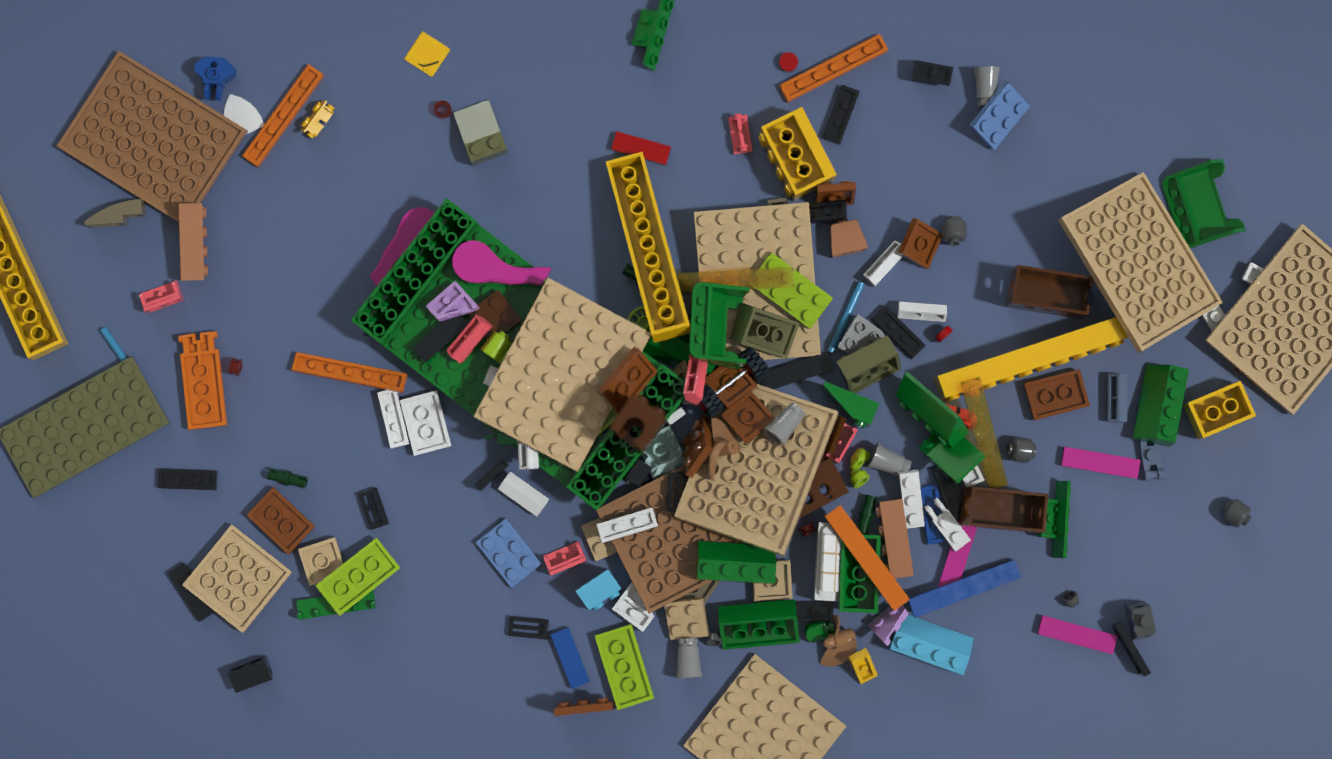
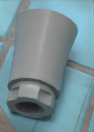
(986, 83)
(784, 424)
(887, 460)
(688, 659)

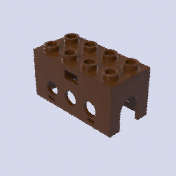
(1049, 291)
(639, 414)
(826, 475)
(1003, 509)

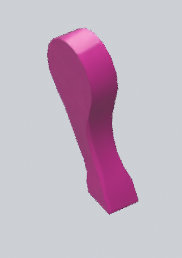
(407, 231)
(479, 265)

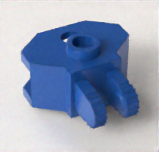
(214, 77)

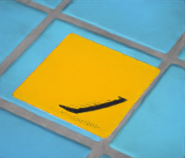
(427, 54)

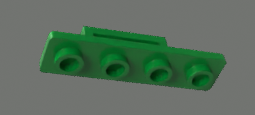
(651, 32)
(1058, 518)

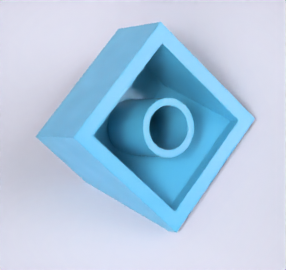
(598, 590)

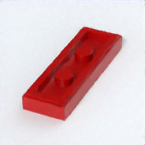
(651, 150)

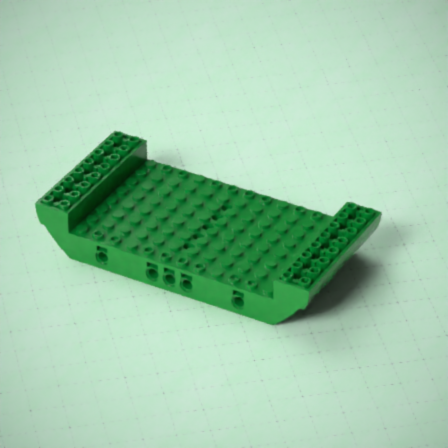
(400, 320)

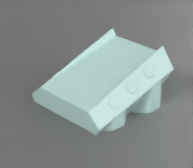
(663, 453)

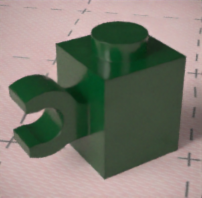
(502, 438)

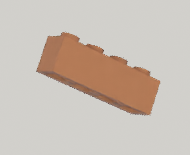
(191, 241)
(895, 538)

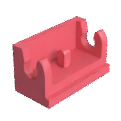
(161, 297)
(843, 443)
(564, 558)

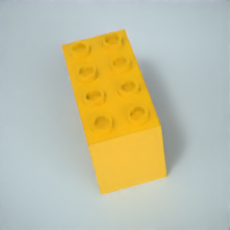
(805, 145)

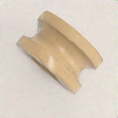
(681, 369)

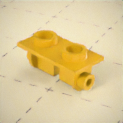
(320, 112)

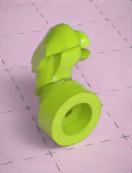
(858, 476)

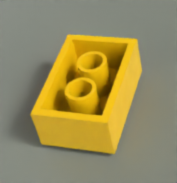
(1219, 410)

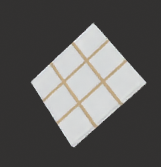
(830, 563)

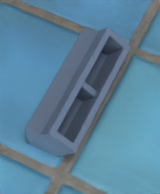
(1117, 398)

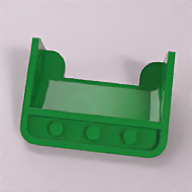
(1197, 204)
(709, 322)

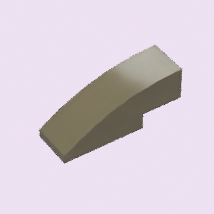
(117, 214)

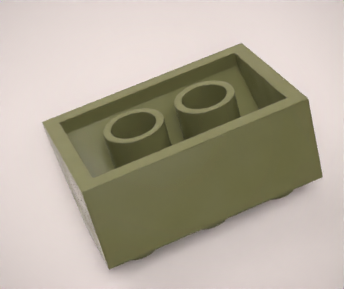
(869, 364)

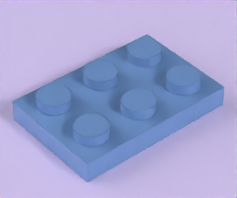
(999, 115)
(508, 553)

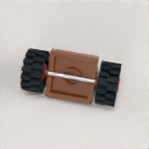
(728, 385)

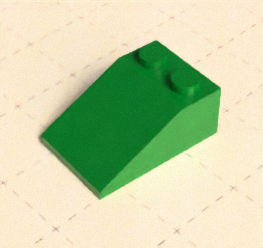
(854, 406)
(953, 462)

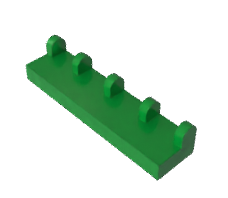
(319, 606)

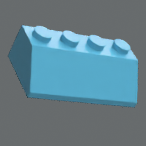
(932, 644)

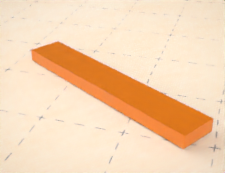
(833, 68)
(283, 115)
(349, 372)
(867, 558)

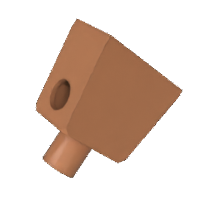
(846, 238)

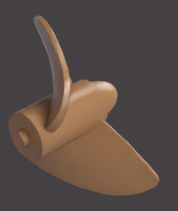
(724, 444)
(839, 645)

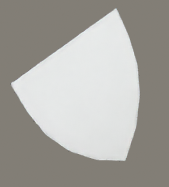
(243, 113)

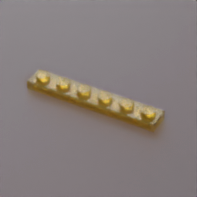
(747, 278)
(984, 432)

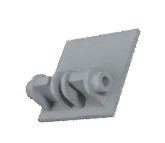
(859, 334)

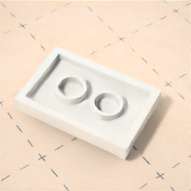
(425, 423)

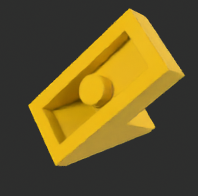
(862, 666)

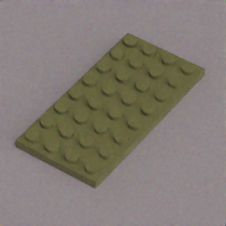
(83, 427)

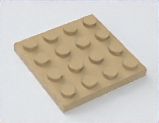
(237, 578)

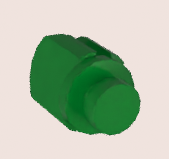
(818, 630)

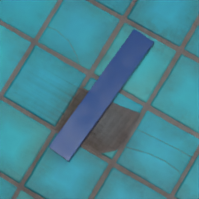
(964, 588)

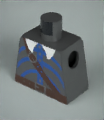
(1140, 620)

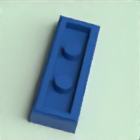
(928, 494)
(570, 658)

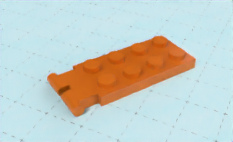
(202, 381)

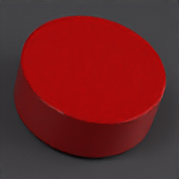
(788, 62)
(944, 333)

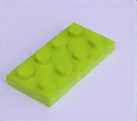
(802, 301)
(357, 577)
(624, 667)

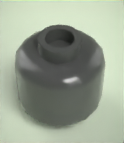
(954, 230)
(1021, 449)
(1236, 513)

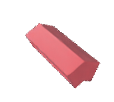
(469, 338)
(695, 380)

